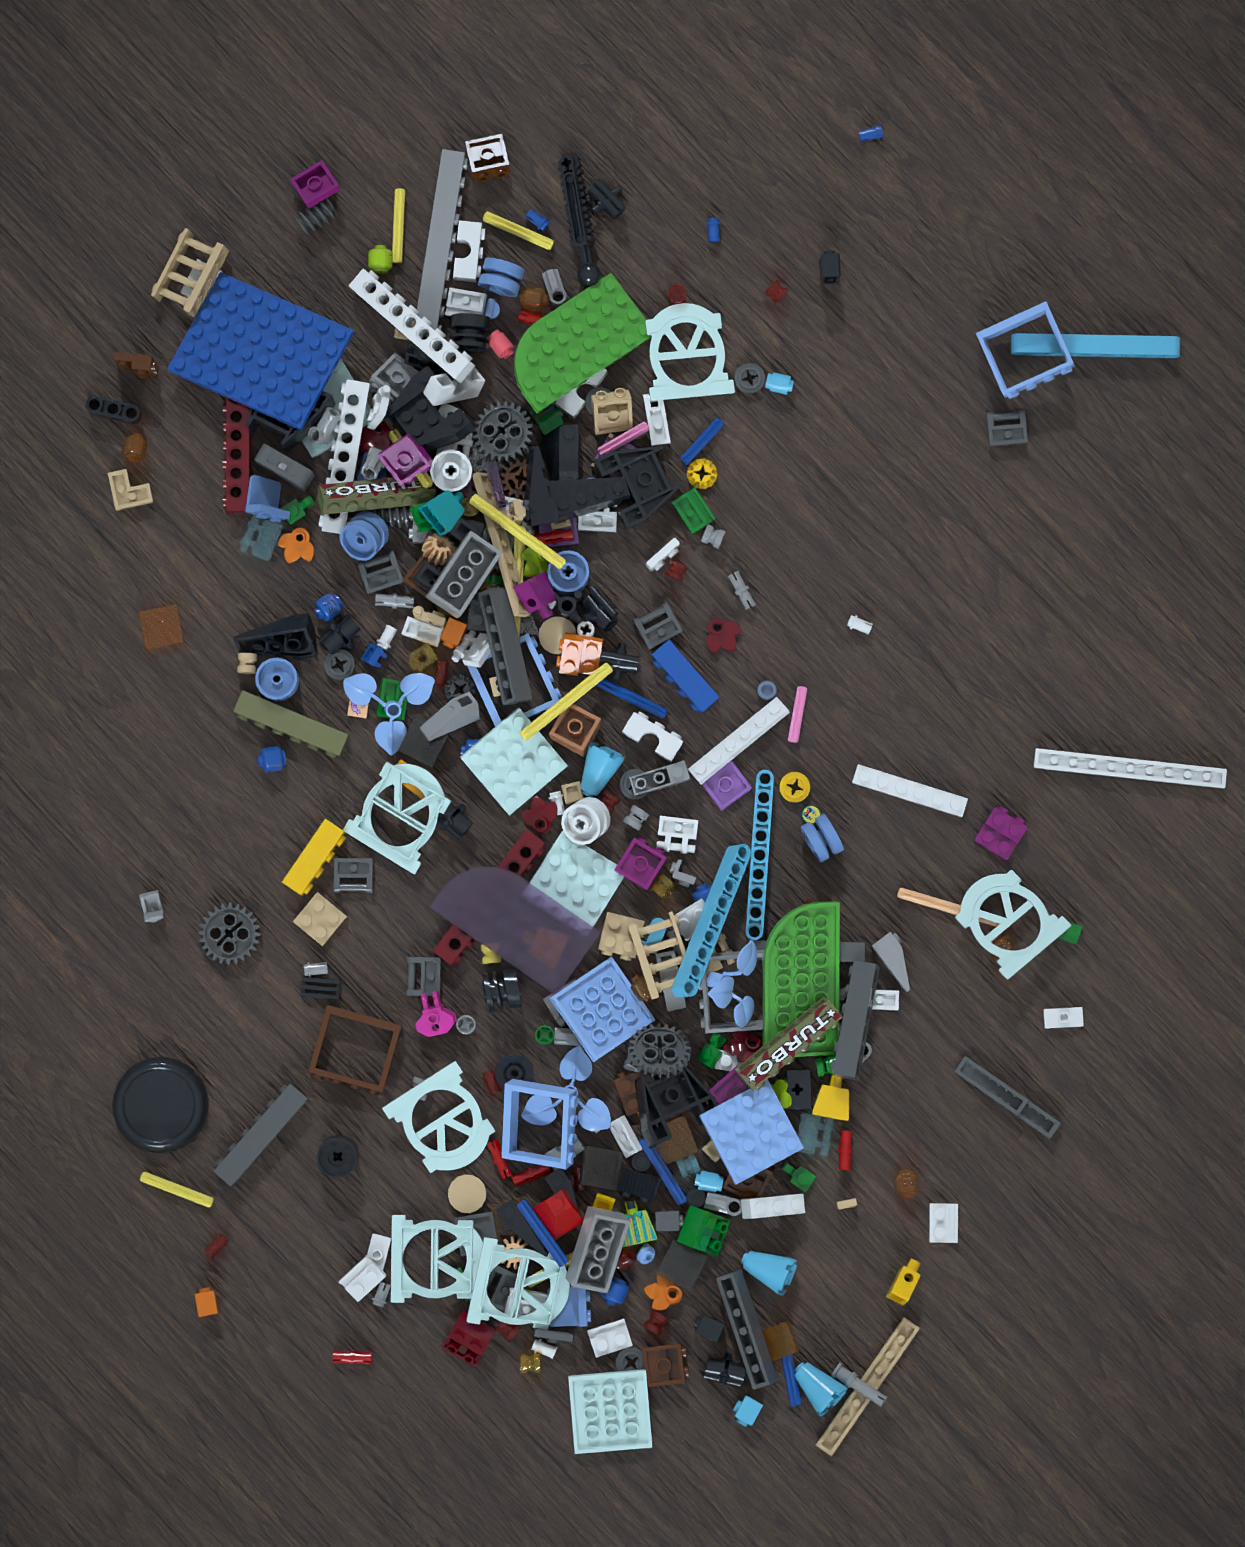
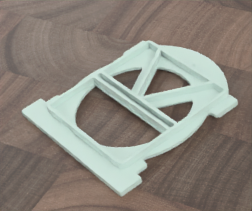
(661, 324)
(362, 828)
(970, 912)
(440, 1159)
(467, 1236)
(494, 1254)

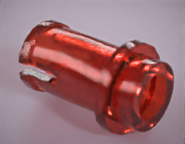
(441, 673)
(490, 1080)
(576, 1172)
(216, 1245)

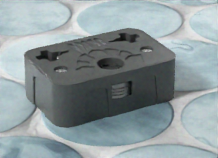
(284, 467)

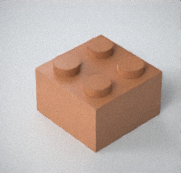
(575, 729)

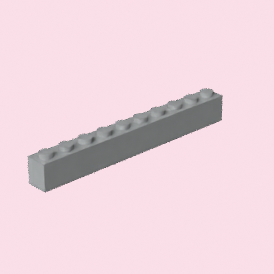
(441, 237)

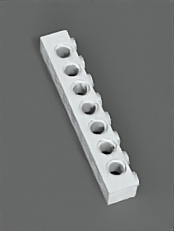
(362, 285)
(360, 390)

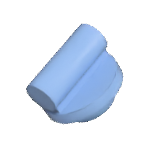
(491, 308)
(645, 1254)

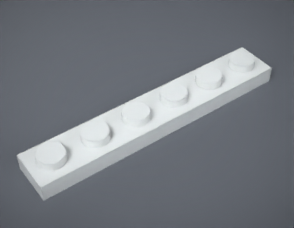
(738, 740)
(909, 790)

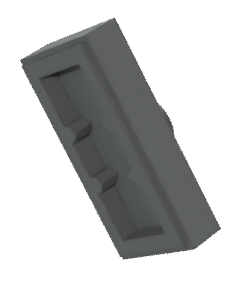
(553, 1336)

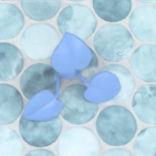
(390, 734)
(723, 985)
(592, 1117)

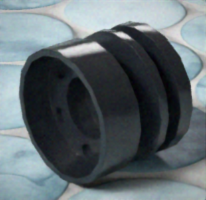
(469, 332)
(502, 989)
(337, 1168)

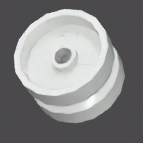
(440, 467)
(585, 820)

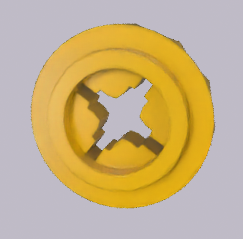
(707, 480)
(803, 783)

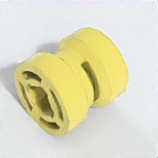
(490, 956)

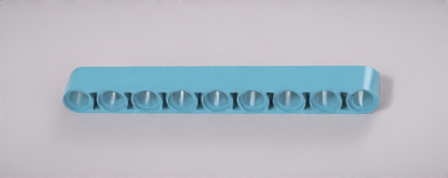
(1096, 345)
(763, 846)
(711, 921)

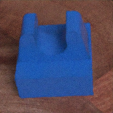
(372, 654)

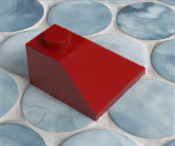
(559, 1214)

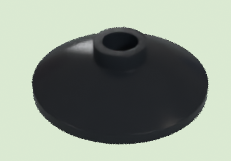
(510, 1063)

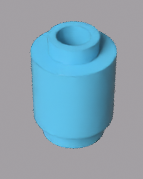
(779, 383)
(709, 1181)

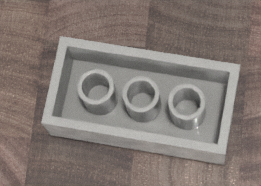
(463, 574)
(597, 1249)

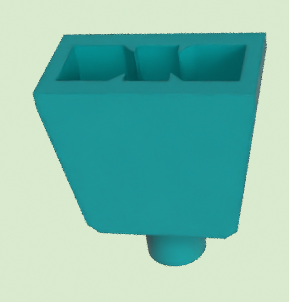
(443, 511)

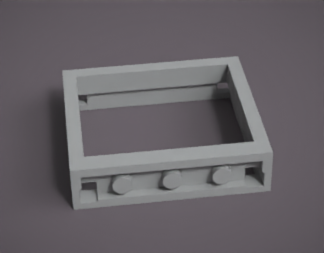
(704, 1001)

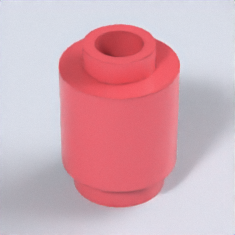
(500, 344)

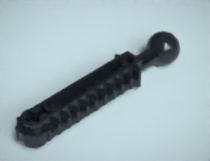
(577, 207)

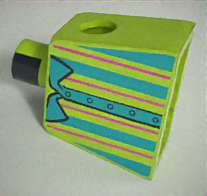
(640, 1226)

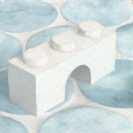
(467, 268)
(443, 390)
(571, 403)
(639, 726)
(772, 1206)

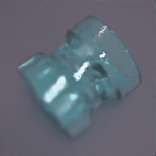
(687, 1166)

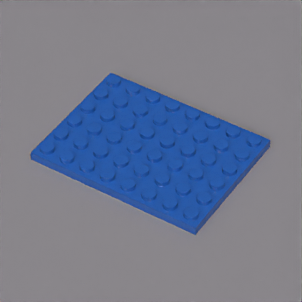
(260, 351)

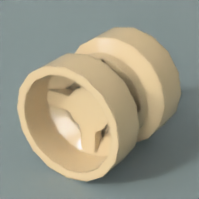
(247, 658)

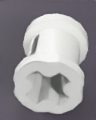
(582, 625)

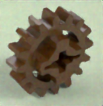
(512, 478)

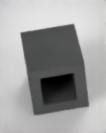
(668, 1220)

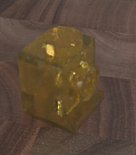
(426, 651)

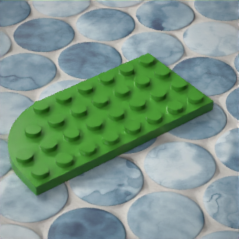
(577, 342)
(802, 969)

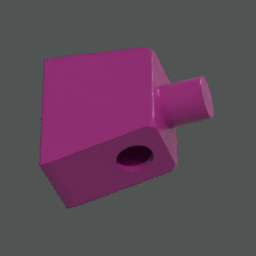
(536, 594)

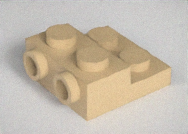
(612, 411)
(617, 938)

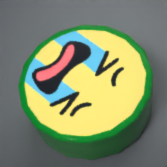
(810, 813)

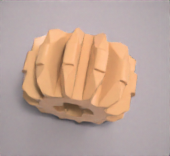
(438, 549)
(513, 1245)

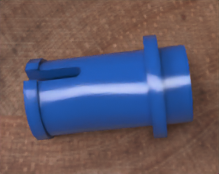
(872, 133)
(539, 221)
(713, 230)

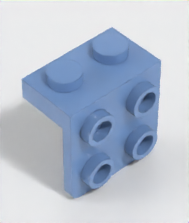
(264, 499)
(575, 1309)

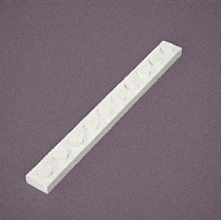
(1130, 768)

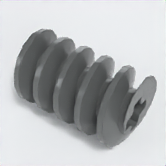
(316, 216)
(394, 515)

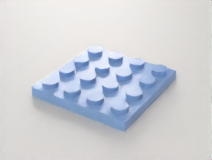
(602, 1009)
(751, 1132)

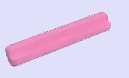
(623, 439)
(797, 714)

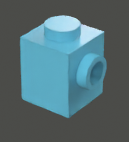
(747, 1410)

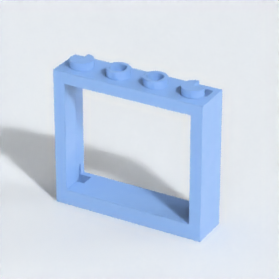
(1012, 323)
(547, 677)
(510, 1123)

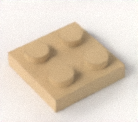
(320, 919)

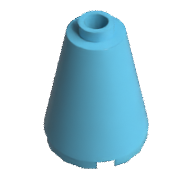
(599, 768)
(770, 1269)
(819, 1387)

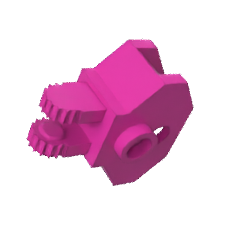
(435, 1015)

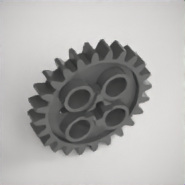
(493, 419)
(241, 947)
(674, 1050)

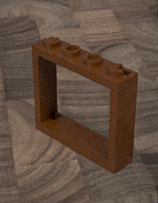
(354, 1083)

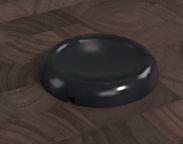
(160, 1105)

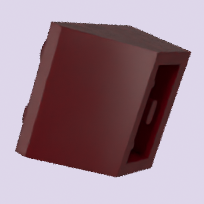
(468, 1339)

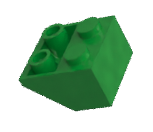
(703, 1230)

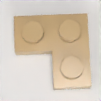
(125, 495)

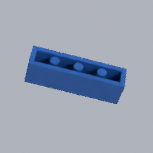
(685, 677)

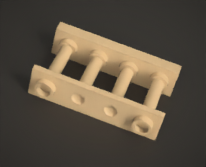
(202, 285)
(644, 951)

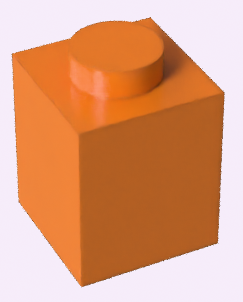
(453, 633)
(206, 1302)

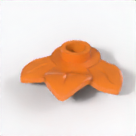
(294, 548)
(660, 1293)

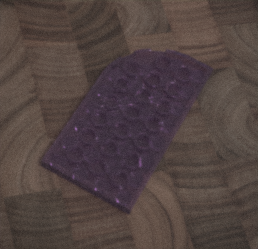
(517, 923)

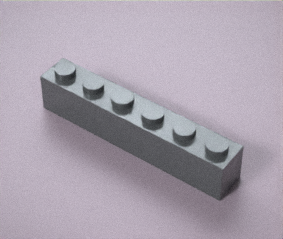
(505, 646)
(856, 1020)
(263, 1132)
(747, 1329)

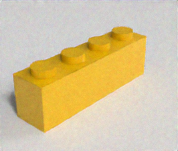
(314, 857)

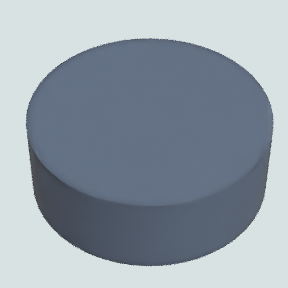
(767, 690)

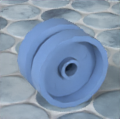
(501, 277)
(364, 535)
(578, 578)
(285, 687)
(823, 837)

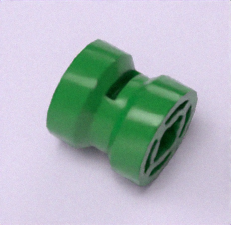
(544, 1034)
(821, 1071)

